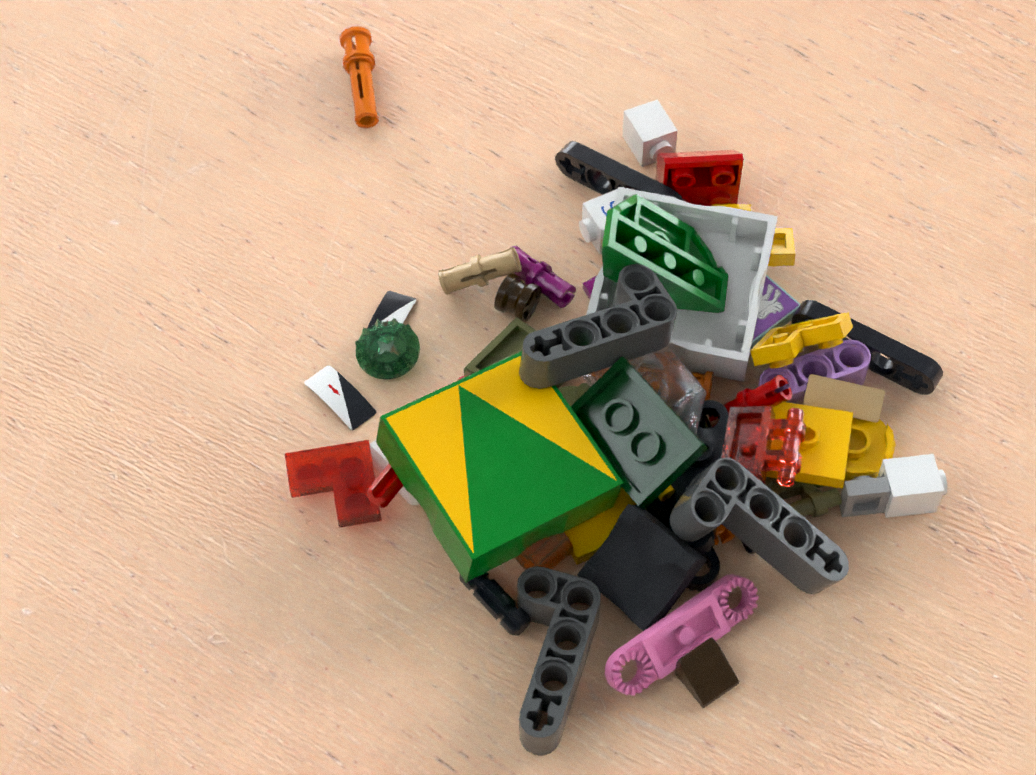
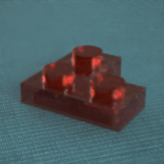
(336, 468)

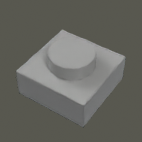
(864, 496)

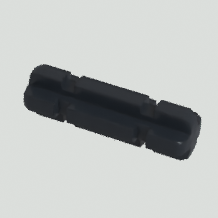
(498, 603)

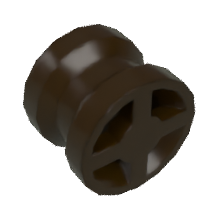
(517, 297)

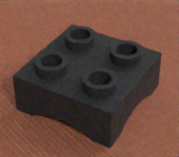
(642, 566)

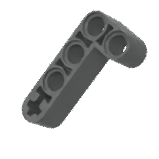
(631, 328)
(771, 531)
(553, 662)

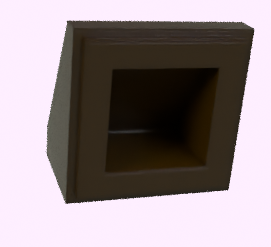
(706, 672)

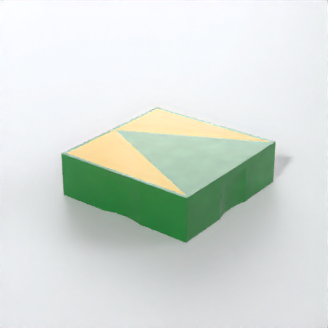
(496, 465)

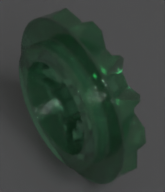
(387, 364)

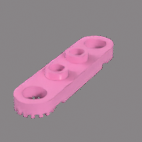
(679, 633)

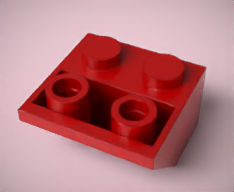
(702, 175)

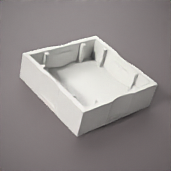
(742, 246)

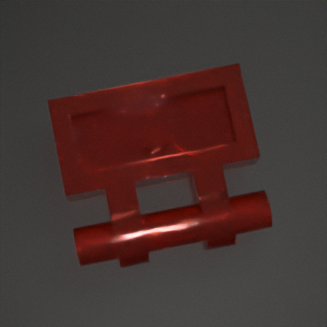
(750, 440)

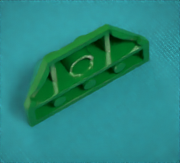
(668, 246)

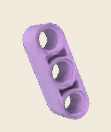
(825, 363)

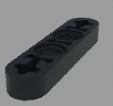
(604, 173)
(904, 364)

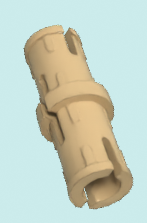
(479, 270)

